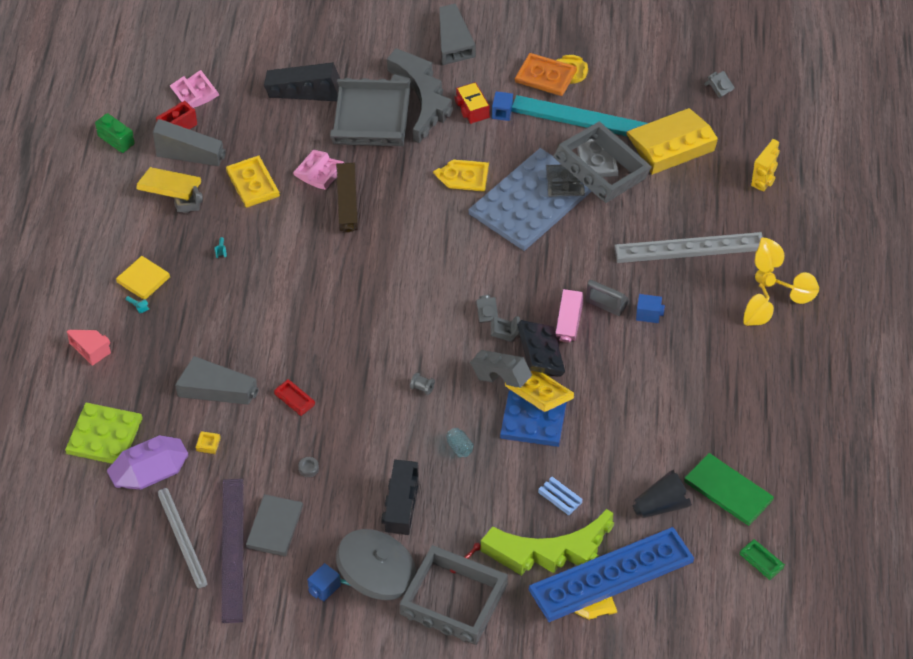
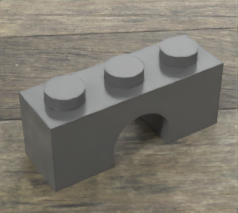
(511, 368)

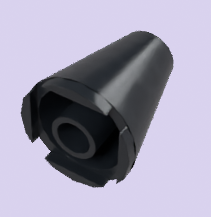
(662, 497)

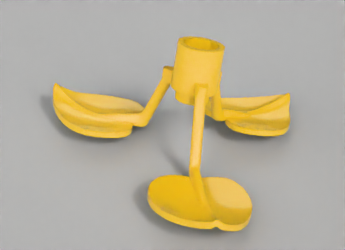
(766, 258)

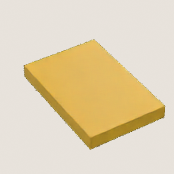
(252, 181)
(168, 183)
(543, 391)

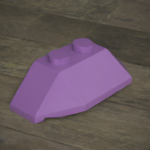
(148, 463)

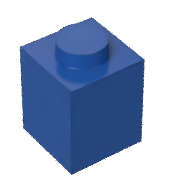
(502, 106)
(649, 308)
(323, 582)

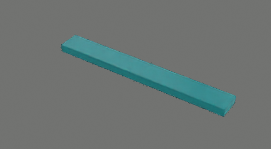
(573, 115)

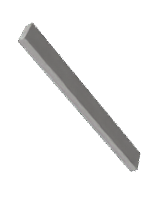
(687, 247)

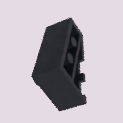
(402, 497)

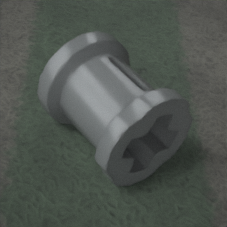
(422, 383)

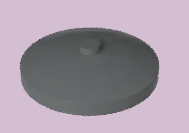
(375, 564)

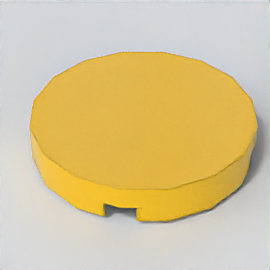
(582, 67)

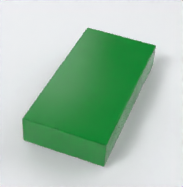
(762, 559)

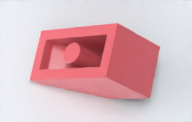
(89, 344)

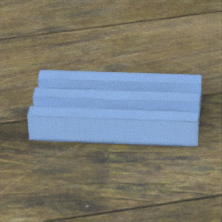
(562, 493)

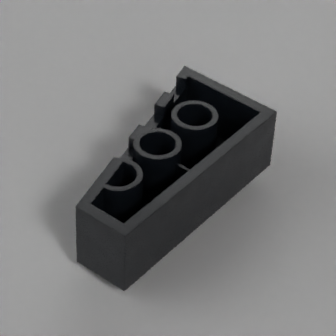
(304, 82)

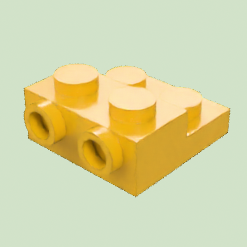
(765, 166)

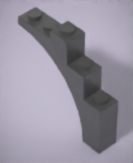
(427, 88)

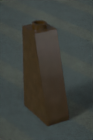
(347, 197)

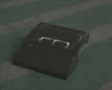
(562, 182)

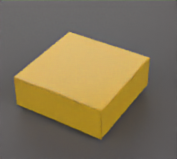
(207, 442)

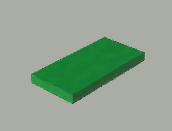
(729, 489)

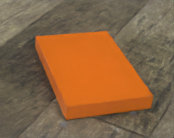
(545, 74)

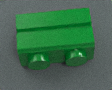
(114, 133)

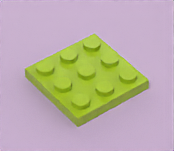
(103, 433)

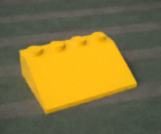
(673, 140)

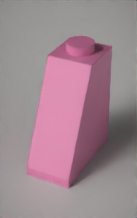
(569, 315)

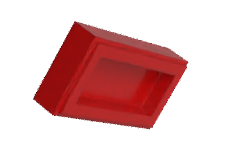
(294, 397)

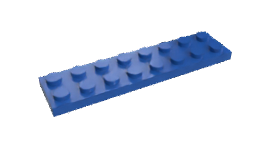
(610, 574)

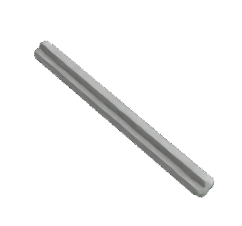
(182, 538)

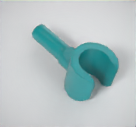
(220, 249)
(140, 306)

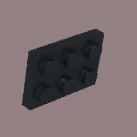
(541, 348)

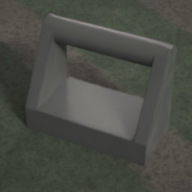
(606, 298)

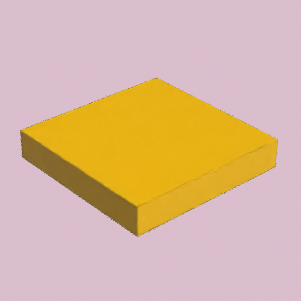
(143, 277)

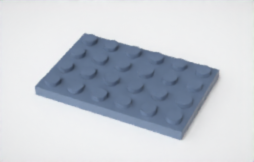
(520, 203)

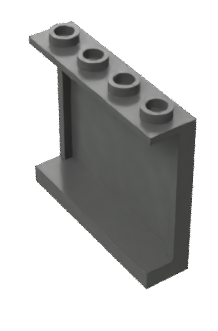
(371, 112)

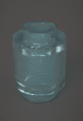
(459, 442)

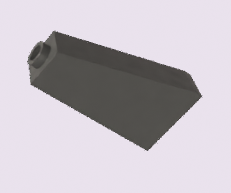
(455, 37)
(186, 145)
(215, 383)

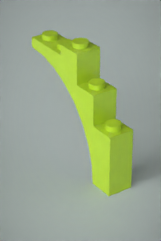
(521, 552)

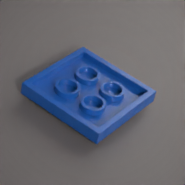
(530, 424)

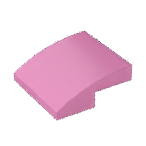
(194, 90)
(317, 169)

